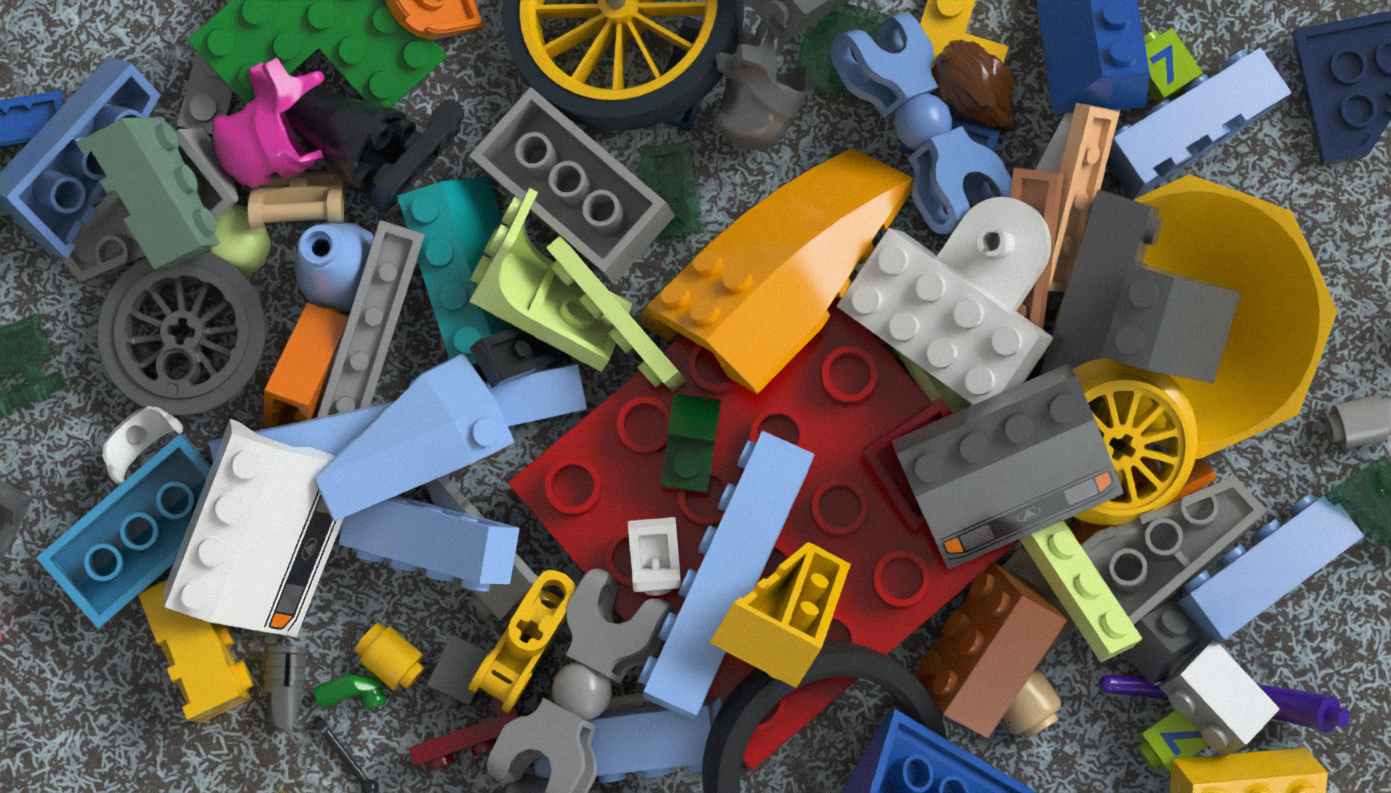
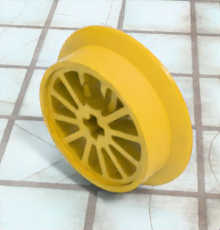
(1104, 378)

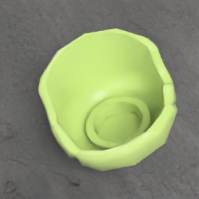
(239, 244)

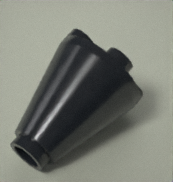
(351, 134)

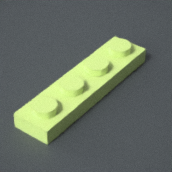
(601, 302)

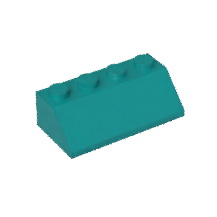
(457, 226)

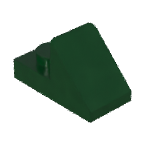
(690, 443)

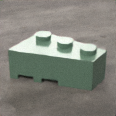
(155, 188)

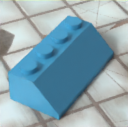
(129, 533)

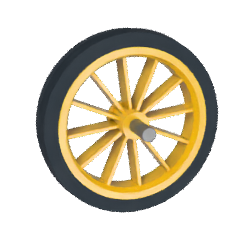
(626, 19)

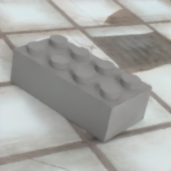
(579, 185)

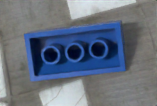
(1093, 53)

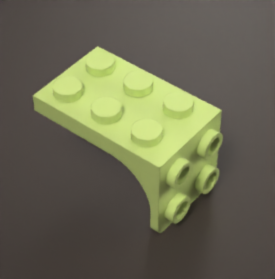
(531, 296)

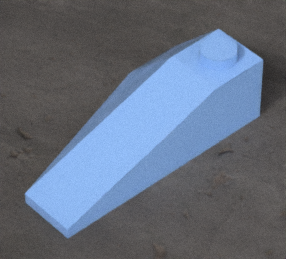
(426, 433)

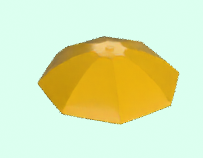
(1279, 315)

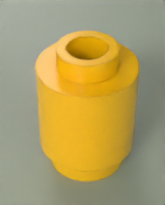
(390, 657)

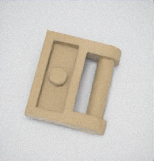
(298, 198)

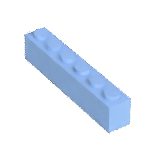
(729, 570)

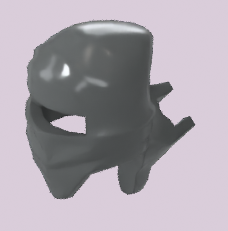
(756, 99)

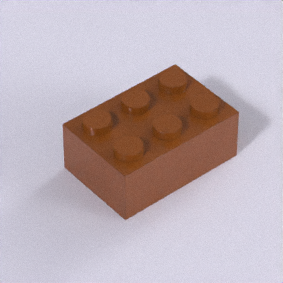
(989, 649)

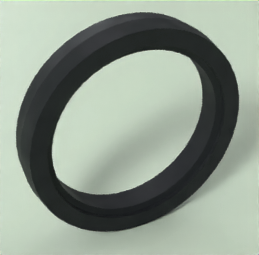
(760, 692)

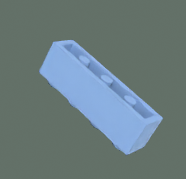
(434, 539)
(646, 741)

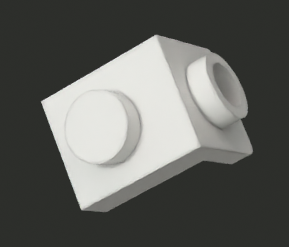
(654, 555)

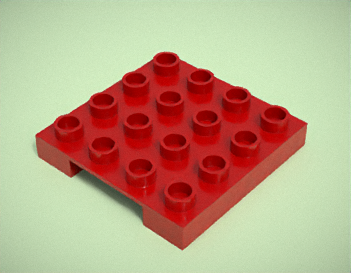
(825, 400)

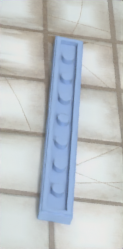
(524, 400)

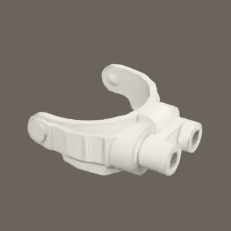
(135, 436)

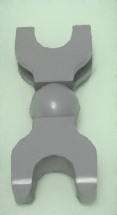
(580, 688)

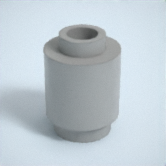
(1359, 422)

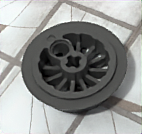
(181, 396)

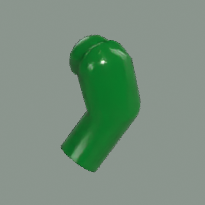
(349, 686)

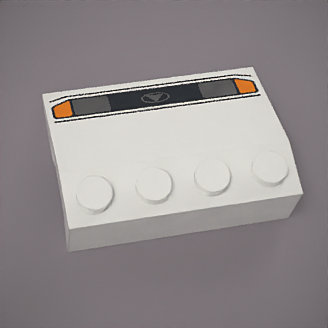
(254, 537)

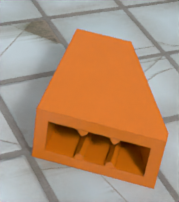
(304, 367)

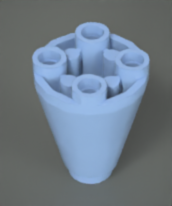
(332, 277)

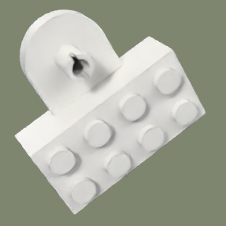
(960, 307)

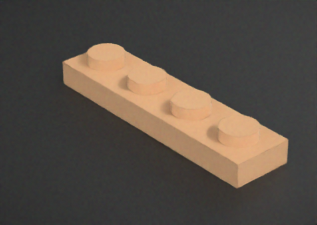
(1083, 170)

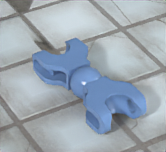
(900, 84)

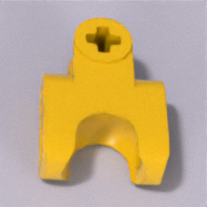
(512, 661)

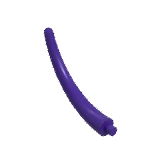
(1296, 706)

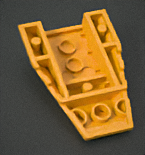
(779, 267)

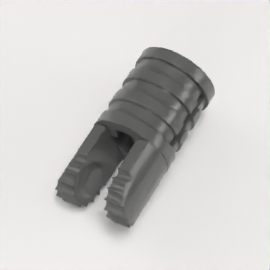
(284, 684)

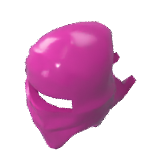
(259, 136)

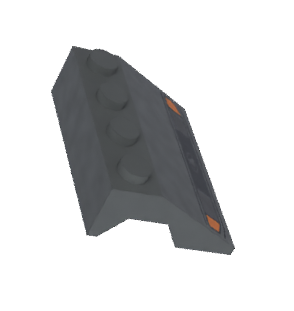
(1008, 466)

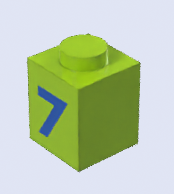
(1169, 65)
(1168, 739)

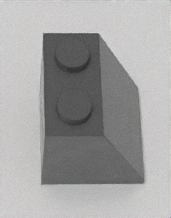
(1170, 323)

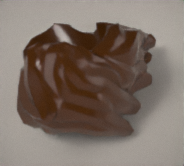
(975, 85)

